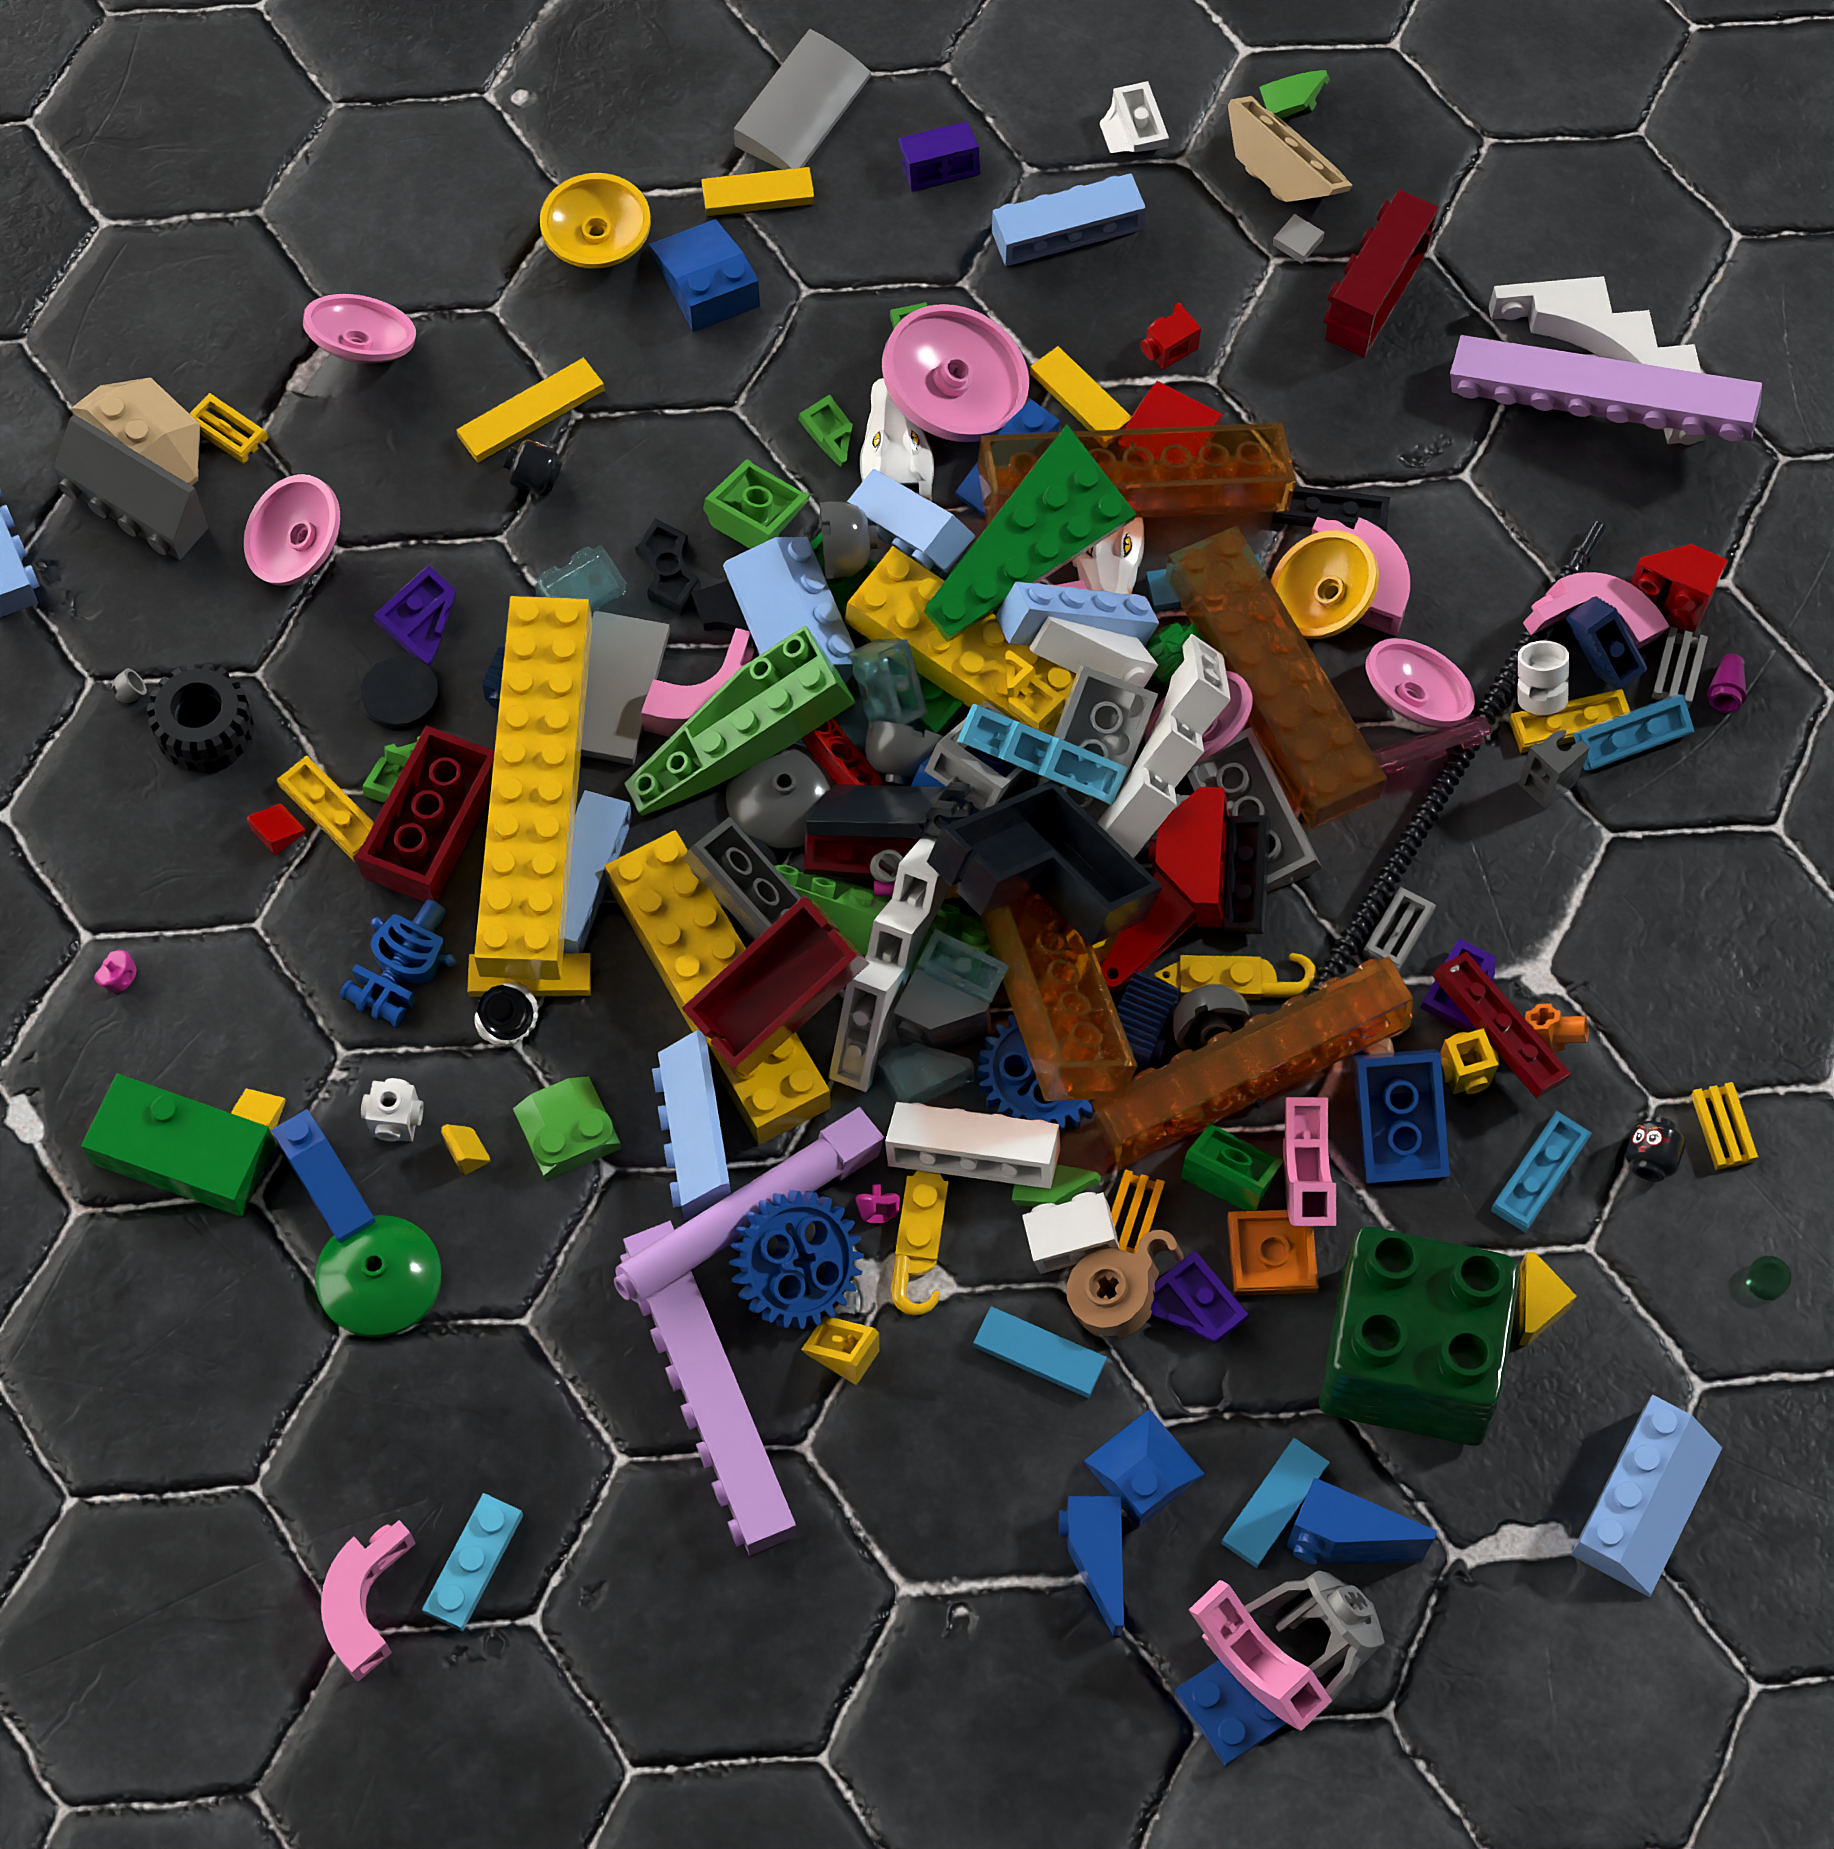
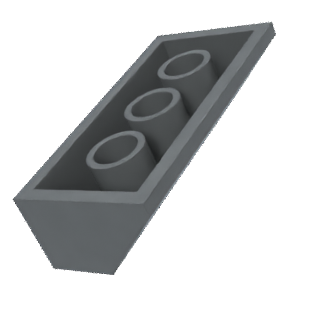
(129, 489)
(741, 878)

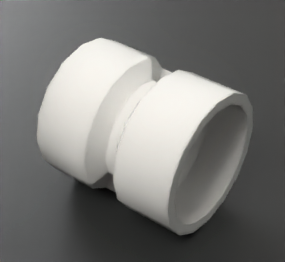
(1543, 677)

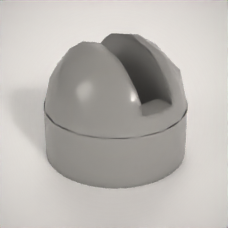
(128, 686)
(888, 859)

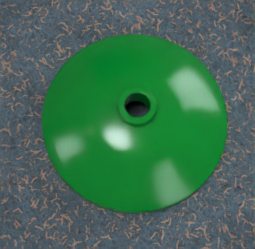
(381, 1300)

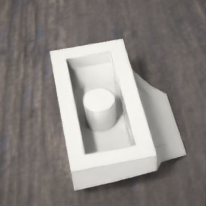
(1134, 121)

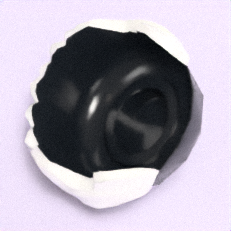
(506, 1013)

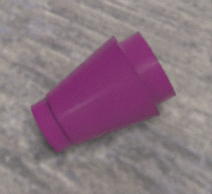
(1728, 685)

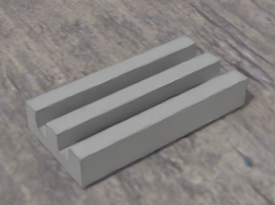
(1686, 641)
(1415, 902)

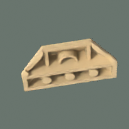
(1280, 154)
(146, 422)

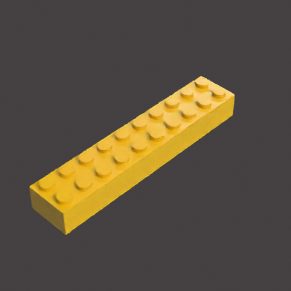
(534, 789)

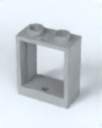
(955, 764)

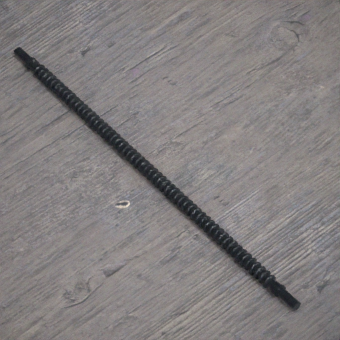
(1438, 793)

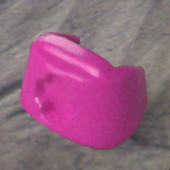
(116, 972)
(878, 1207)

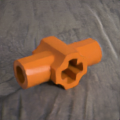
(1556, 1029)

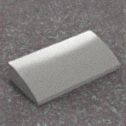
(801, 103)
(1106, 720)
(1256, 790)

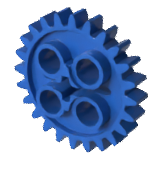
(1011, 1051)
(763, 1272)

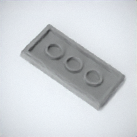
(620, 671)

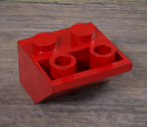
(1680, 583)

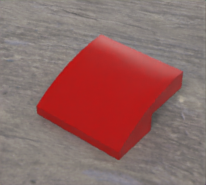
(1170, 408)

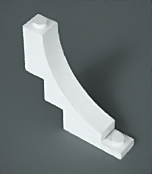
(1583, 316)
(1191, 705)
(891, 954)

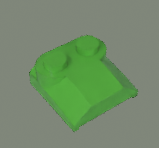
(753, 505)
(566, 1126)

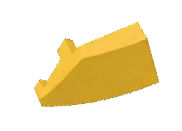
(1030, 696)

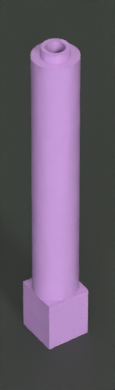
(836, 1153)

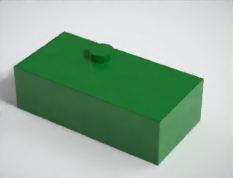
(179, 1145)

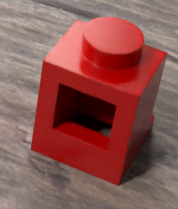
(1171, 338)

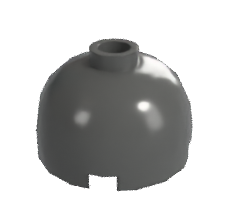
(845, 539)
(898, 750)
(1207, 1013)

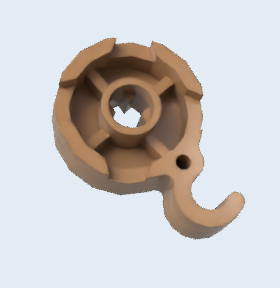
(1133, 1281)

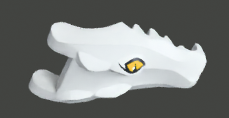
(896, 445)
(1113, 561)

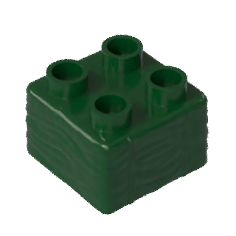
(1420, 1336)

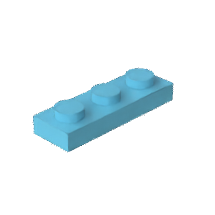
(472, 1562)

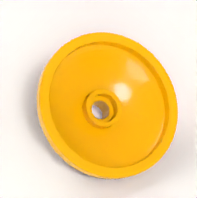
(594, 206)
(1317, 570)

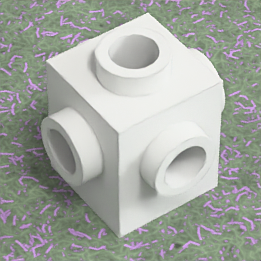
(392, 1110)

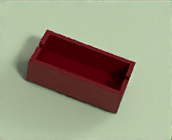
(1379, 272)
(775, 986)

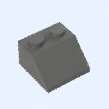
(939, 1014)

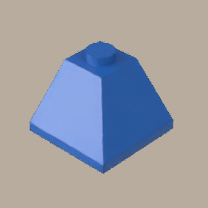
(1144, 1468)

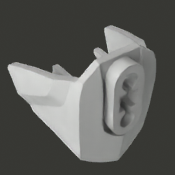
(1345, 1611)

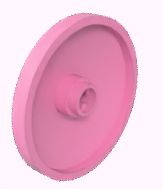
(954, 372)

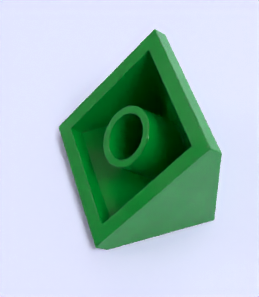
(1230, 1168)

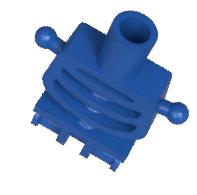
(419, 949)

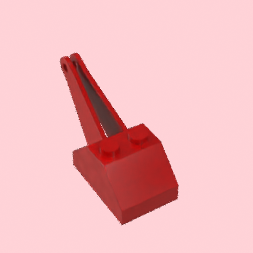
(1191, 867)

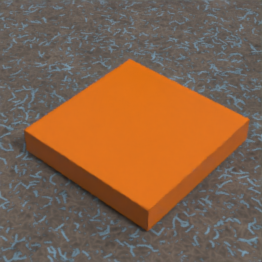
(1271, 1254)

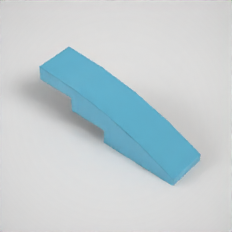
(1042, 754)

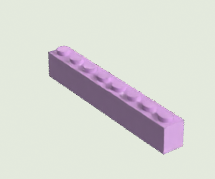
(1606, 388)
(715, 1407)

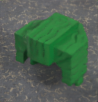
(1167, 650)

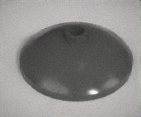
(775, 812)

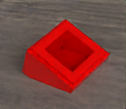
(275, 827)

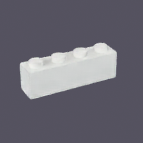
(973, 1144)

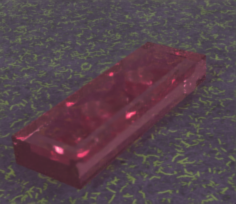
(1433, 744)

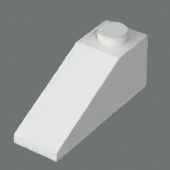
(1099, 649)

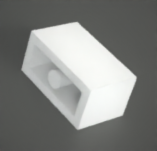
(1069, 1231)

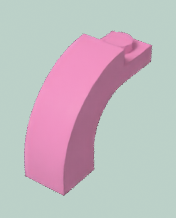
(1394, 576)
(1636, 609)
(672, 705)
(1306, 1163)
(346, 1594)
(1255, 1661)

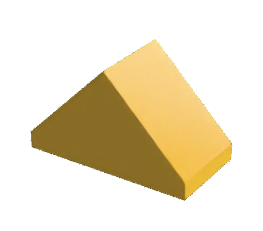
(1541, 1298)
(843, 1347)

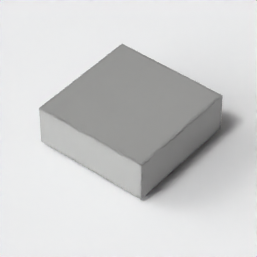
(1298, 238)

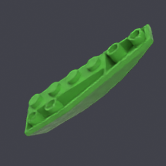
(744, 722)
(856, 907)

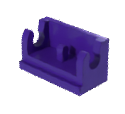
(939, 156)

